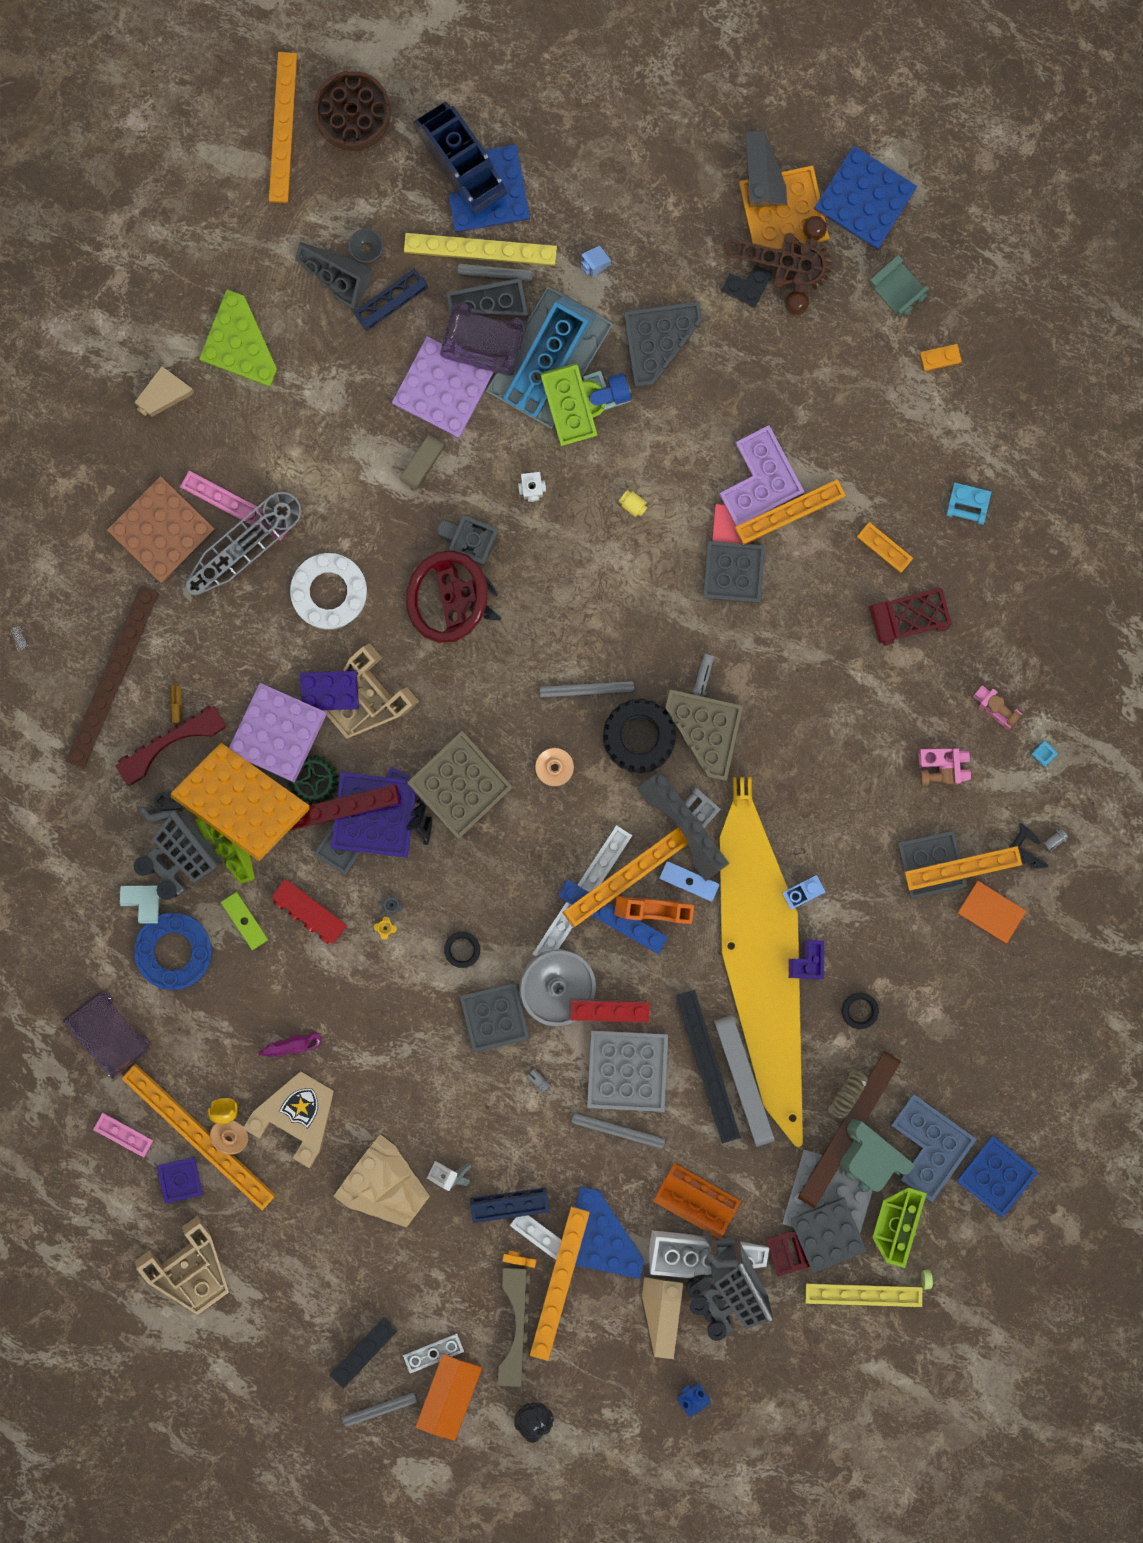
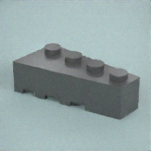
(494, 299)

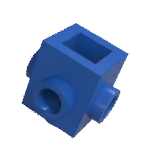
(693, 1399)

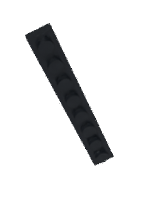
(708, 1066)

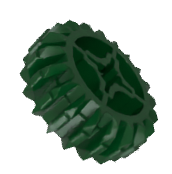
(330, 776)

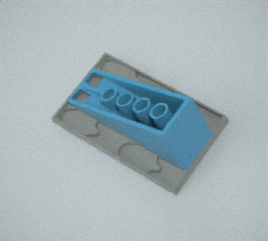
(555, 336)

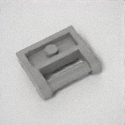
(705, 811)

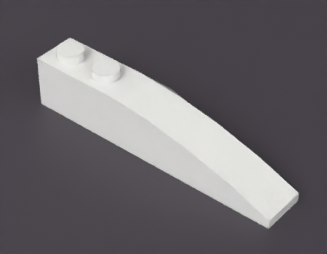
(687, 1254)

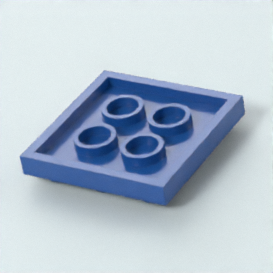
(997, 1176)

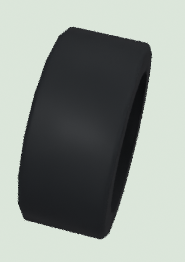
(461, 935)
(874, 1007)

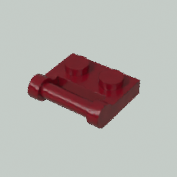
(781, 1253)

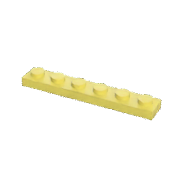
(863, 1295)

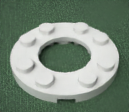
(330, 618)

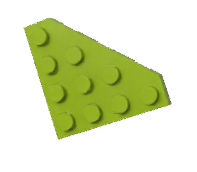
(237, 342)

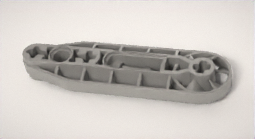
(235, 551)

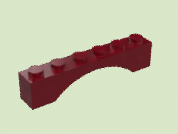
(136, 766)

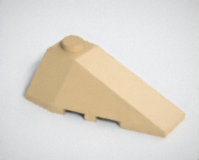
(662, 1312)

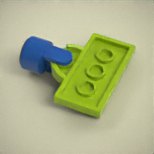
(578, 401)

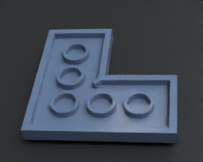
(941, 1142)

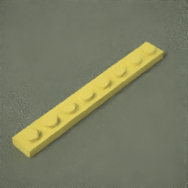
(480, 249)

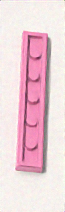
(225, 501)

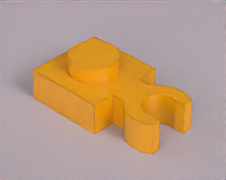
(515, 1258)

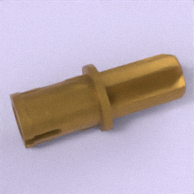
(175, 704)

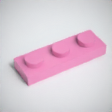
(123, 1135)

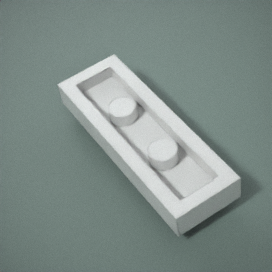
(537, 1234)

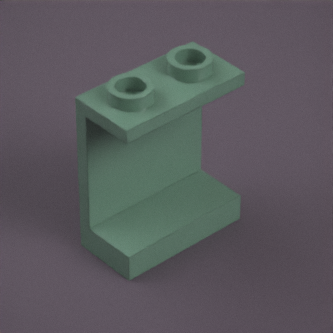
(898, 287)

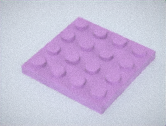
(441, 389)
(277, 732)

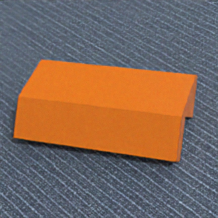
(697, 1201)
(449, 1397)

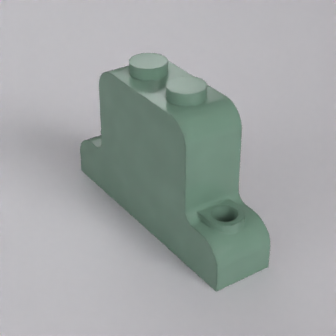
(871, 1158)

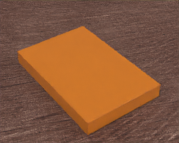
(991, 912)

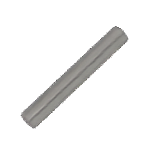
(494, 272)
(379, 1409)

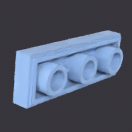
(677, 876)

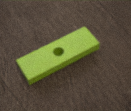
(237, 911)

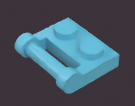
(969, 497)

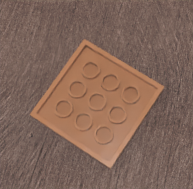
(161, 529)

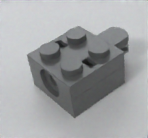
(469, 538)

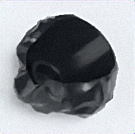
(533, 1421)

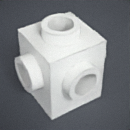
(528, 480)

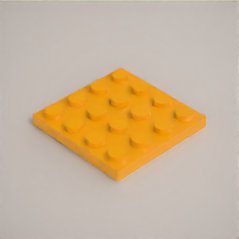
(772, 223)

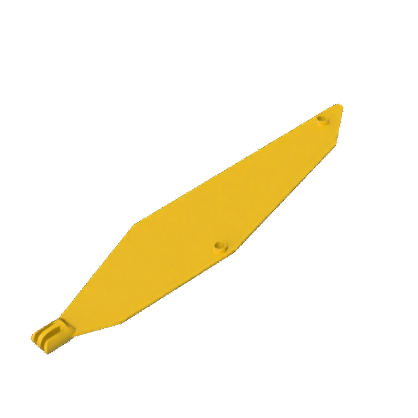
(758, 967)

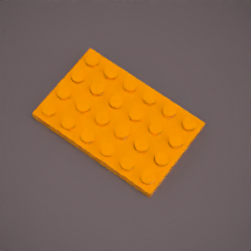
(240, 801)

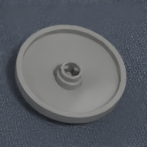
(551, 982)

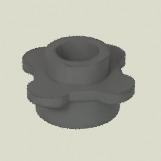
(392, 900)

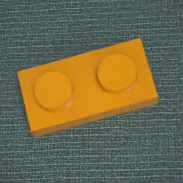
(940, 357)

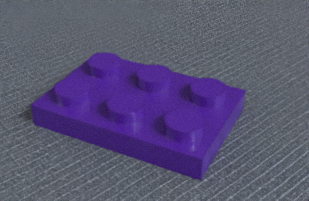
(330, 689)

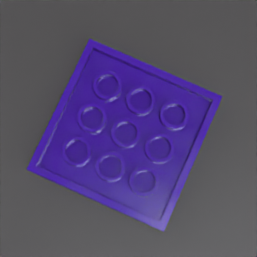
(378, 830)

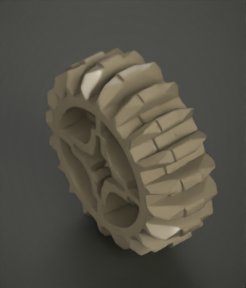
(847, 1094)

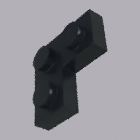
(749, 290)

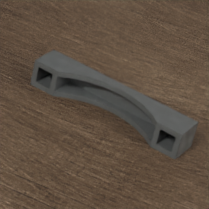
(706, 855)

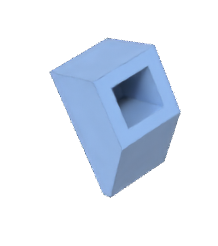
(594, 261)
(803, 892)

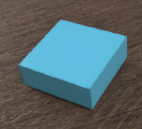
(1044, 753)

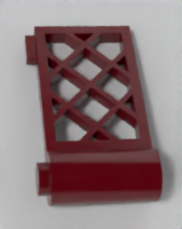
(885, 618)

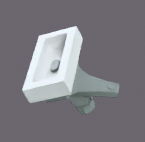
(448, 1178)

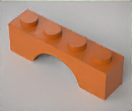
(657, 909)

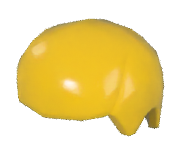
(223, 1111)

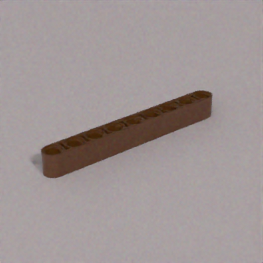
(841, 1141)

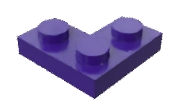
(813, 963)

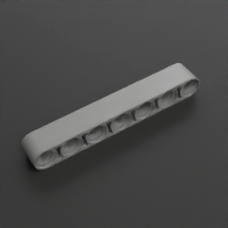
(744, 1080)

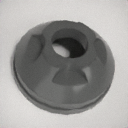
(365, 236)

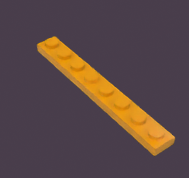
(283, 127)
(625, 877)
(559, 1283)

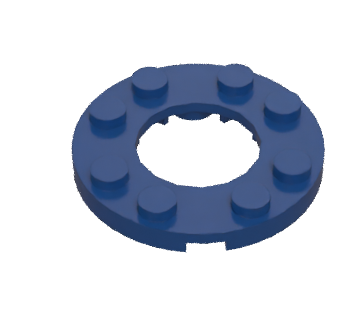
(185, 976)

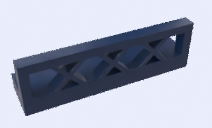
(394, 304)
(509, 1205)

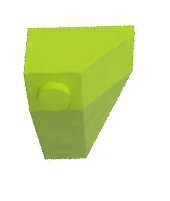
(236, 858)

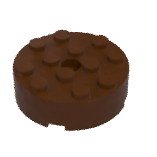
(347, 129)

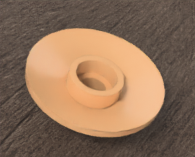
(558, 757)
(231, 1131)

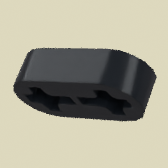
(170, 805)

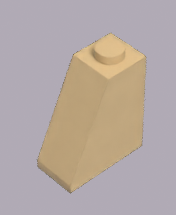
(162, 393)

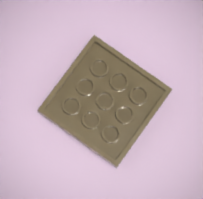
(459, 785)

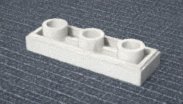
(421, 1357)

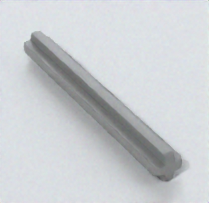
(586, 689)
(618, 1130)

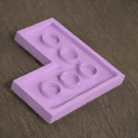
(771, 480)

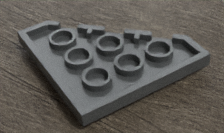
(657, 337)

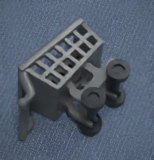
(150, 863)
(722, 1267)

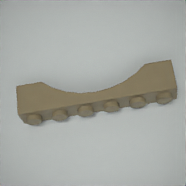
(510, 1369)

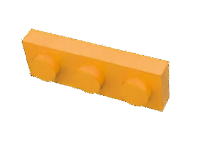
(884, 547)

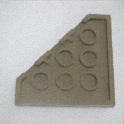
(707, 729)

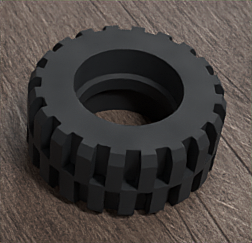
(639, 709)

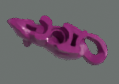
(292, 1045)

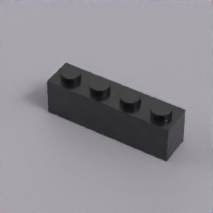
(363, 1352)

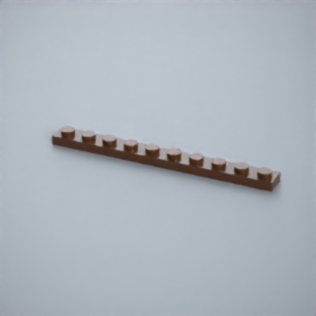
(112, 677)

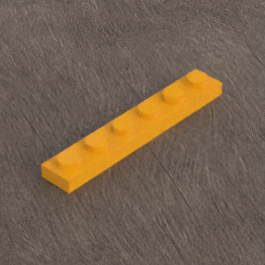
(790, 512)
(963, 868)

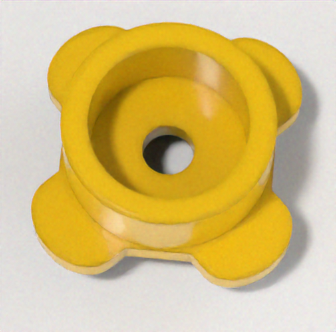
(390, 928)

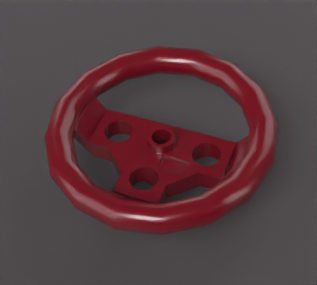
(452, 596)

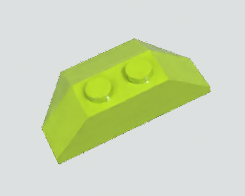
(898, 1225)

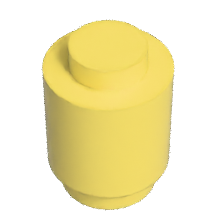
(633, 503)

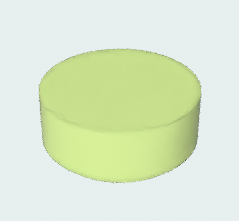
(926, 1279)

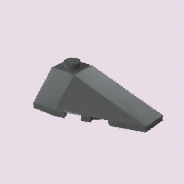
(765, 179)
(342, 275)

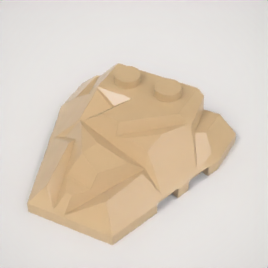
(383, 1185)

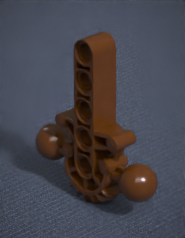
(797, 301)

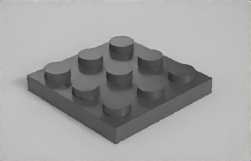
(734, 572)
(929, 852)
(494, 1017)
(828, 1235)

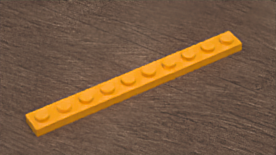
(198, 1136)

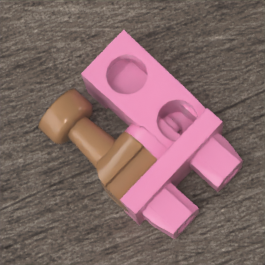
(995, 707)
(949, 766)

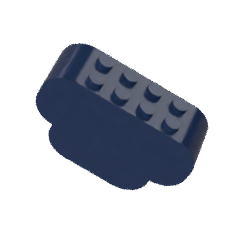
(460, 157)

